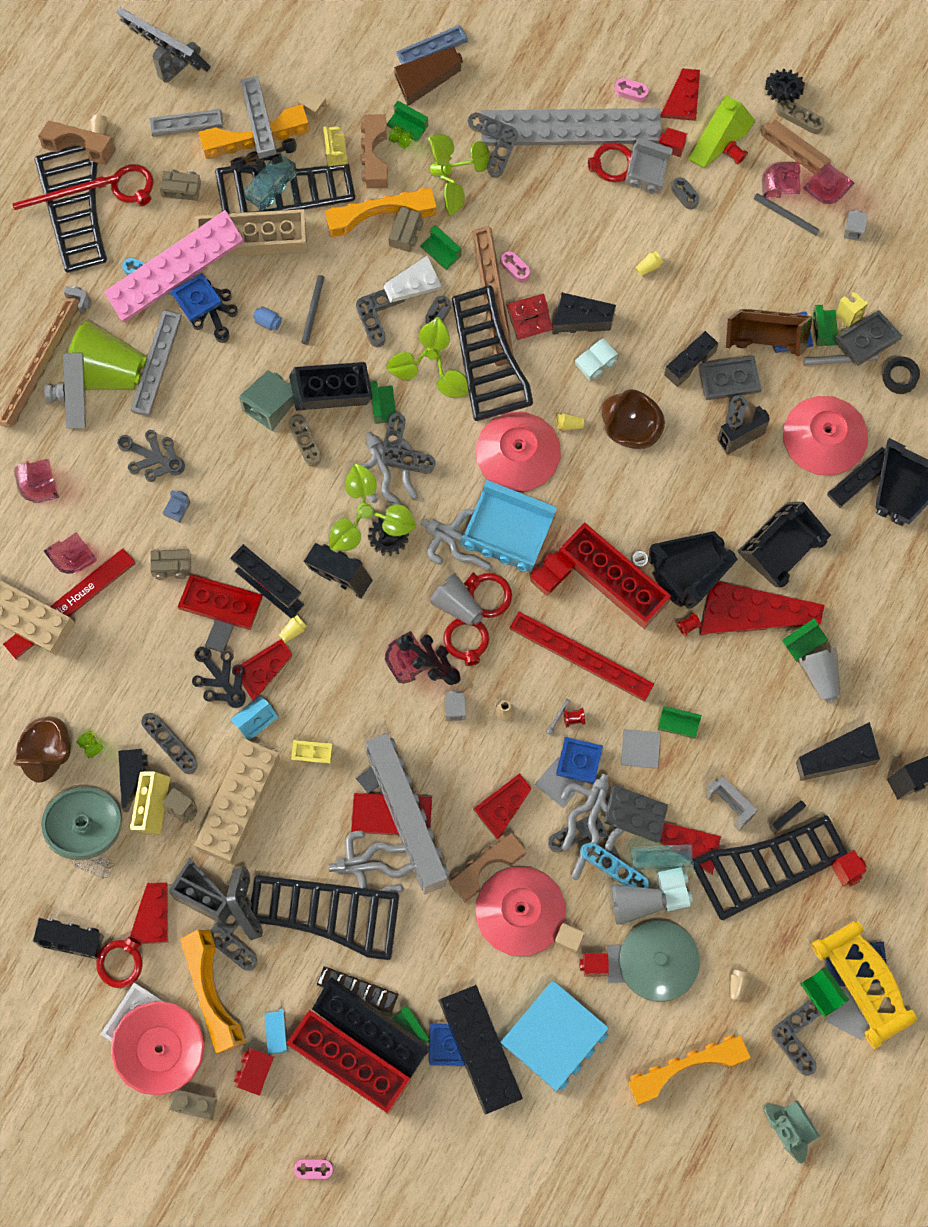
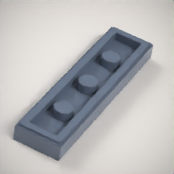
(437, 43)

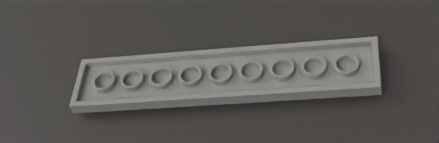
(576, 126)

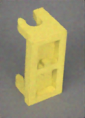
(335, 146)
(851, 312)
(312, 751)

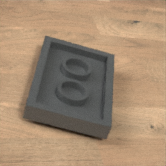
(868, 337)
(730, 377)
(635, 813)

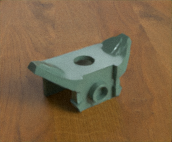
(792, 1128)

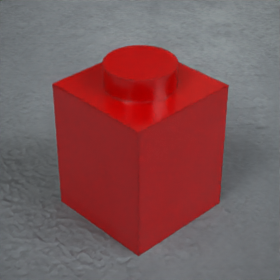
(675, 140)
(595, 964)

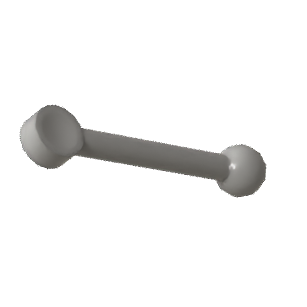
(550, 730)

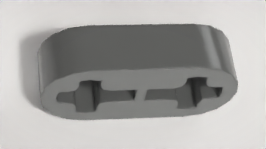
(688, 191)
(434, 310)
(740, 414)

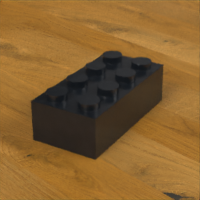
(330, 386)

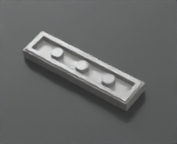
(186, 122)
(74, 390)

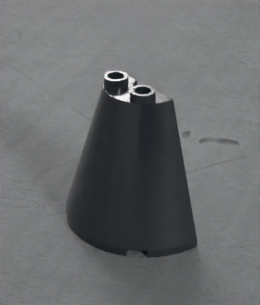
(902, 484)
(690, 566)

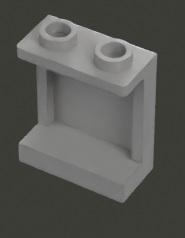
(647, 166)
(734, 799)

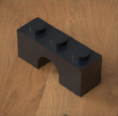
(698, 351)

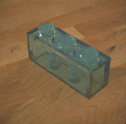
(270, 182)
(662, 857)

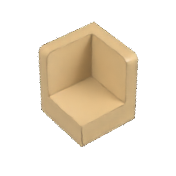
(313, 103)
(569, 938)

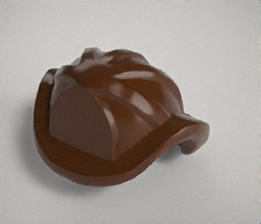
(633, 419)
(43, 748)

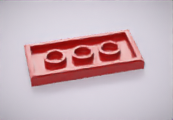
(220, 602)
(373, 815)

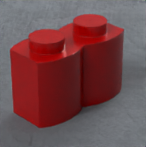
(551, 573)

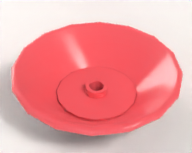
(823, 451)
(514, 467)
(517, 931)
(136, 1043)

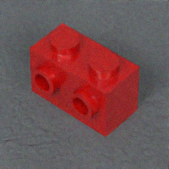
(849, 869)
(253, 1071)

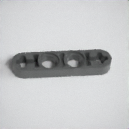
(169, 743)

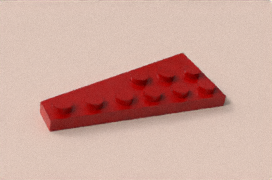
(746, 609)

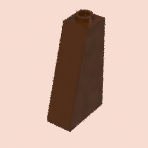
(427, 73)

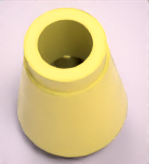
(649, 263)
(569, 422)
(293, 628)

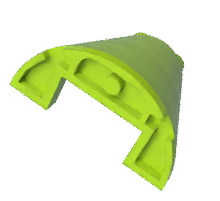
(107, 360)

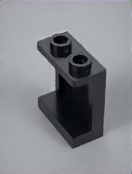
(734, 440)

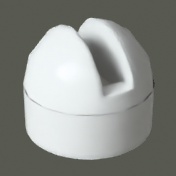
(639, 554)

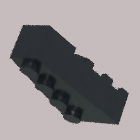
(842, 754)

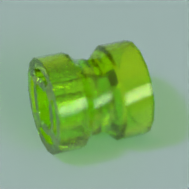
(400, 136)
(90, 744)

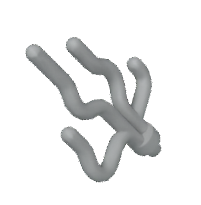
(376, 447)
(447, 533)
(596, 797)
(354, 864)

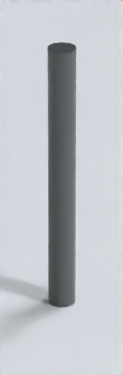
(788, 215)
(312, 310)

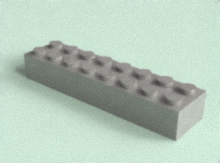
(406, 813)

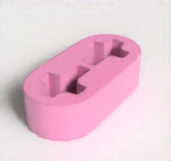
(631, 90)
(512, 268)
(313, 1174)

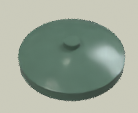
(81, 823)
(659, 961)

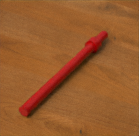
(99, 182)

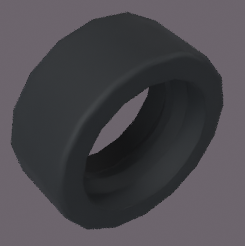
(896, 387)

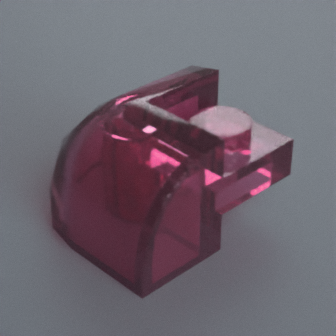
(781, 179)
(828, 185)
(36, 481)
(70, 555)
(400, 662)

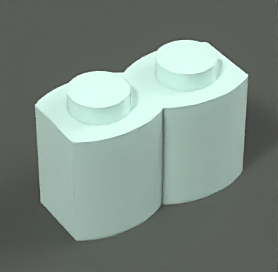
(596, 359)
(673, 884)

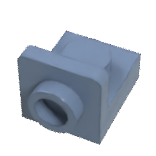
(177, 506)

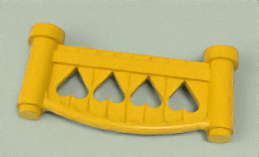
(881, 1024)

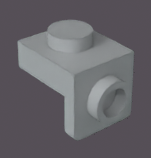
(81, 295)

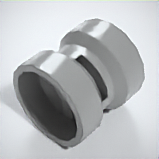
(54, 393)

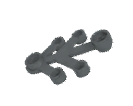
(154, 456)

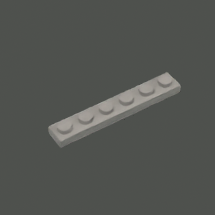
(258, 117)
(156, 363)

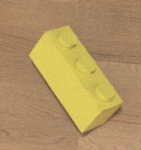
(148, 805)

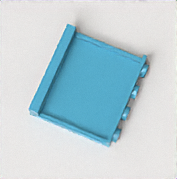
(508, 526)
(555, 1036)

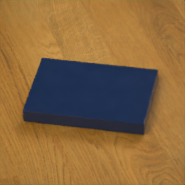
(854, 954)

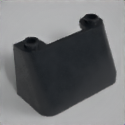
(784, 542)

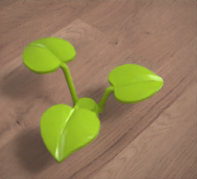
(442, 150)
(434, 338)
(359, 484)

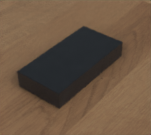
(788, 816)

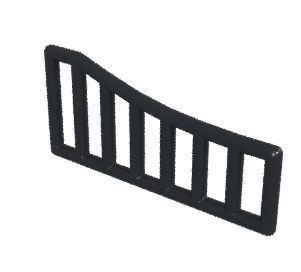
(310, 172)
(56, 221)
(506, 354)
(754, 849)
(329, 934)

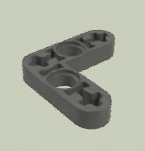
(167, 66)
(499, 135)
(374, 306)
(395, 449)
(584, 834)
(236, 901)
(226, 933)
(791, 1030)

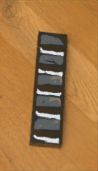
(374, 995)

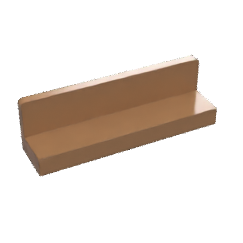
(795, 146)

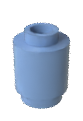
(267, 318)

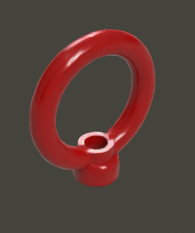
(595, 165)
(141, 196)
(474, 581)
(470, 657)
(132, 947)

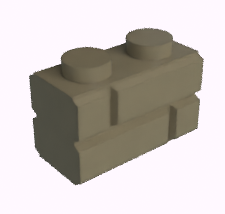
(180, 185)
(405, 229)
(170, 563)
(180, 806)
(193, 1104)

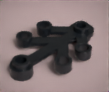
(252, 158)
(215, 318)
(448, 674)
(222, 679)

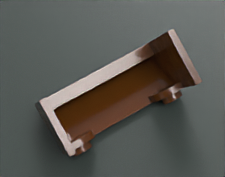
(769, 328)

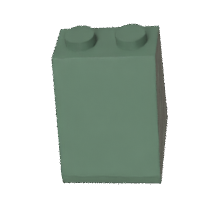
(267, 400)

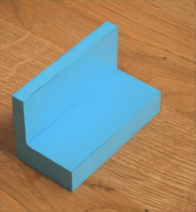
(254, 718)
(276, 1032)

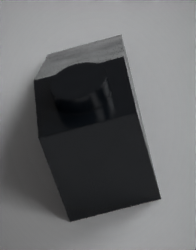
(130, 765)

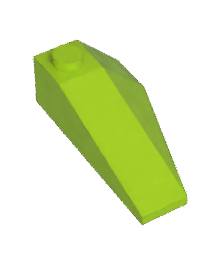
(728, 124)

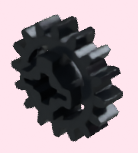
(784, 86)
(385, 543)

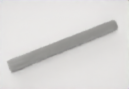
(832, 359)

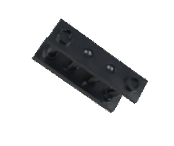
(267, 581)

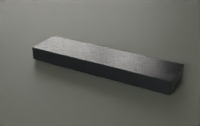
(858, 479)

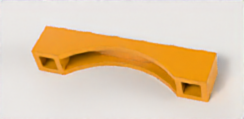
(220, 142)
(344, 219)
(223, 1029)
(728, 1054)

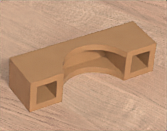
(59, 136)
(375, 170)
(507, 851)

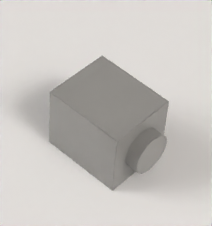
(855, 225)
(455, 706)

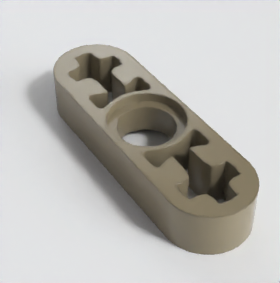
(801, 123)
(306, 433)

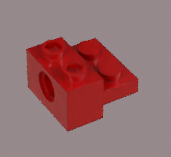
(526, 308)

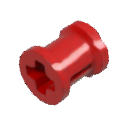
(735, 152)
(689, 624)
(574, 717)

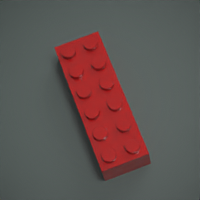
(614, 575)
(348, 1062)

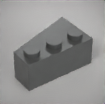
(200, 894)

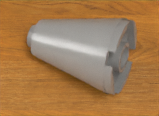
(457, 601)
(823, 673)
(636, 902)

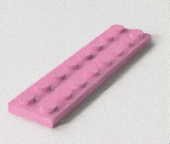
(174, 266)

